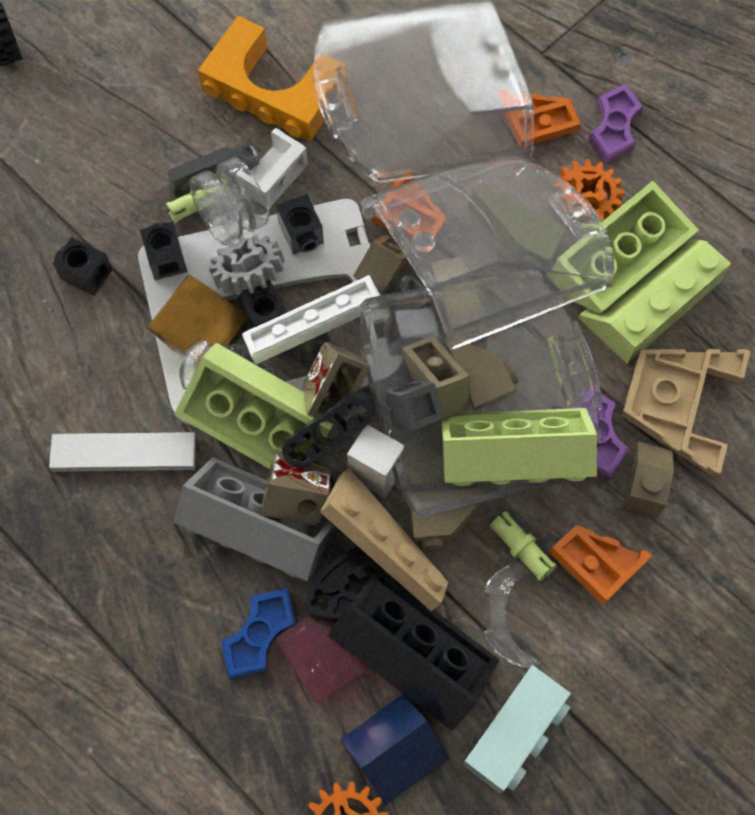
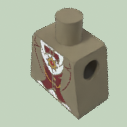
(333, 376)
(295, 492)

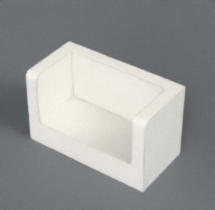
(279, 166)
(373, 460)

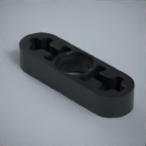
(355, 424)

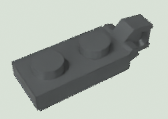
(180, 175)

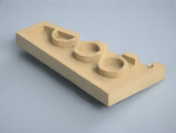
(375, 531)

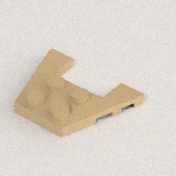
(667, 396)

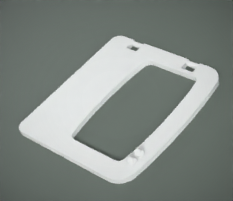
(327, 261)

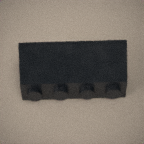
(415, 649)

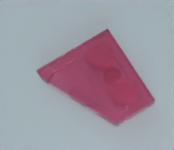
(318, 659)

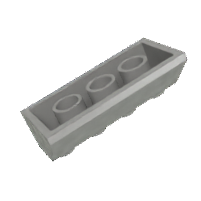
(227, 507)

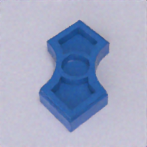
(248, 649)

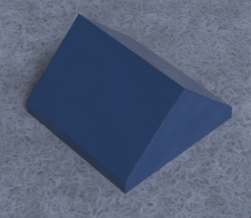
(394, 749)

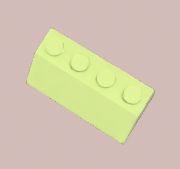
(641, 238)
(658, 299)
(244, 406)
(519, 446)

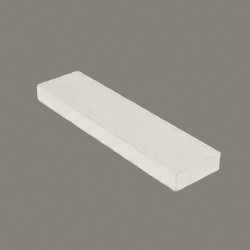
(308, 320)
(123, 452)

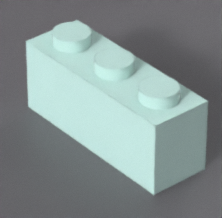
(518, 731)

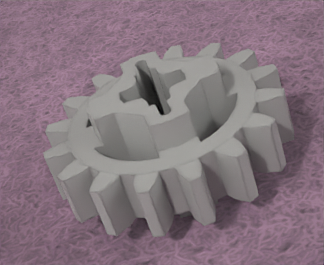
(247, 264)

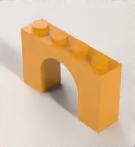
(226, 77)

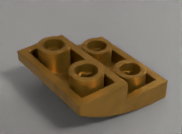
(196, 315)

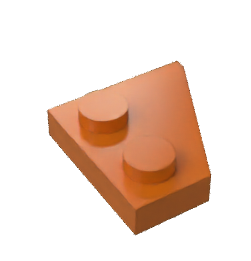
(597, 561)

